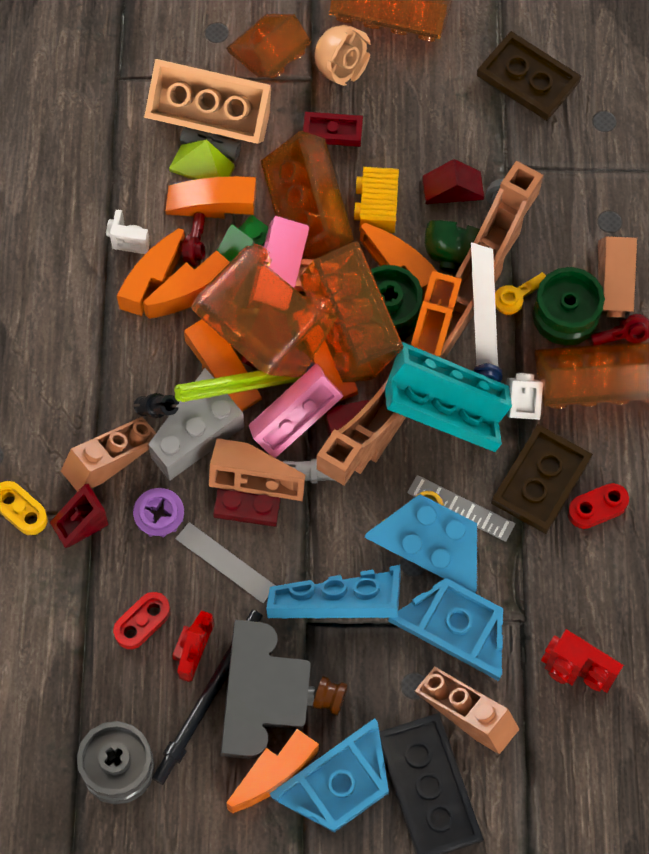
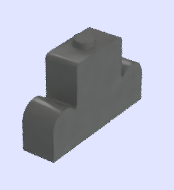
(261, 691)

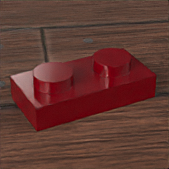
(335, 128)
(247, 507)

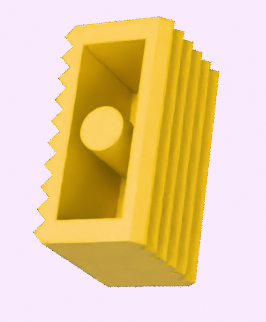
(378, 198)

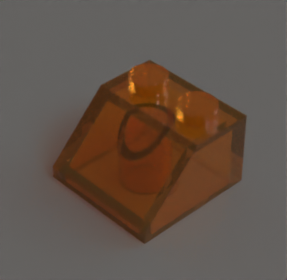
(270, 44)

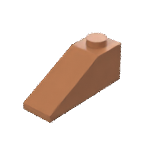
(253, 471)

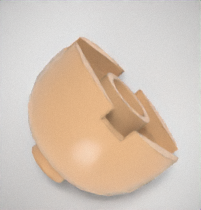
(342, 54)

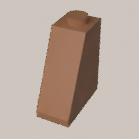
(617, 274)

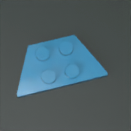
(432, 539)
(457, 624)
(339, 782)

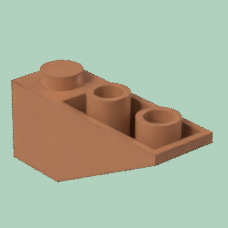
(107, 454)
(469, 709)

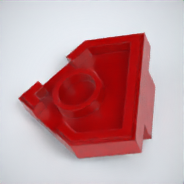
(192, 645)

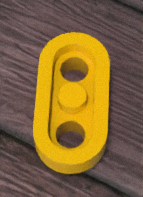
(22, 508)

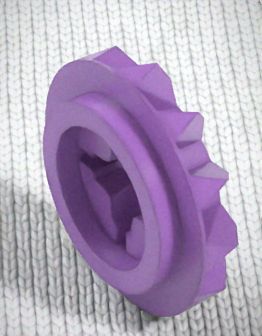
(153, 500)

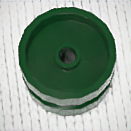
(401, 296)
(568, 306)

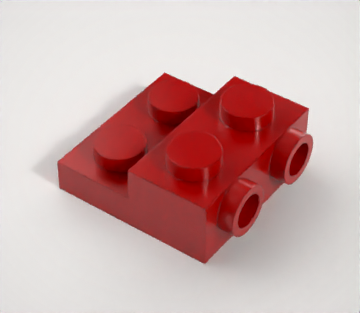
(574, 657)

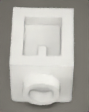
(127, 238)
(525, 396)

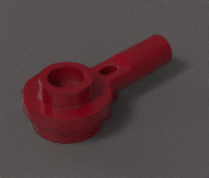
(192, 249)
(633, 329)

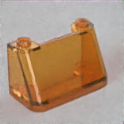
(265, 314)

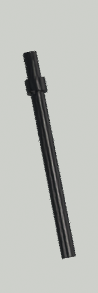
(176, 750)

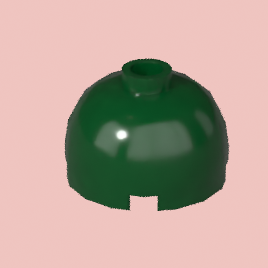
(448, 243)

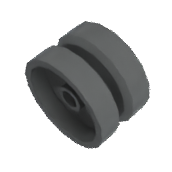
(110, 743)

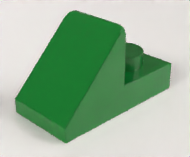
(235, 239)

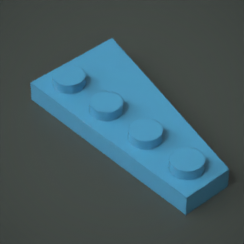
(355, 597)

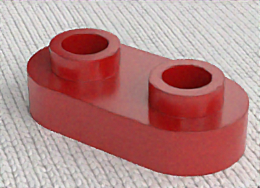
(600, 505)
(141, 621)

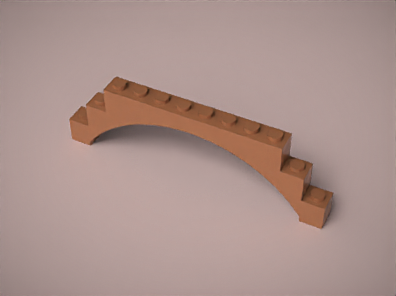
(374, 426)

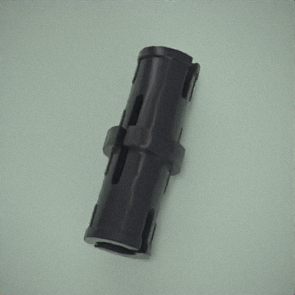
(156, 405)

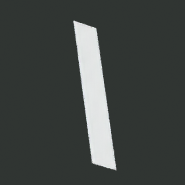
(484, 304)

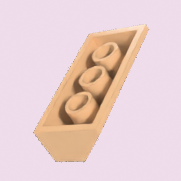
(208, 101)

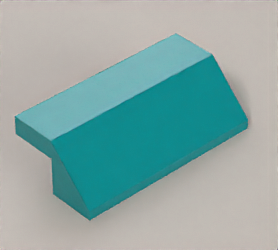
(447, 397)

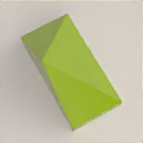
(201, 161)

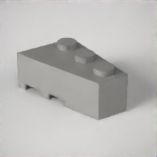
(194, 431)

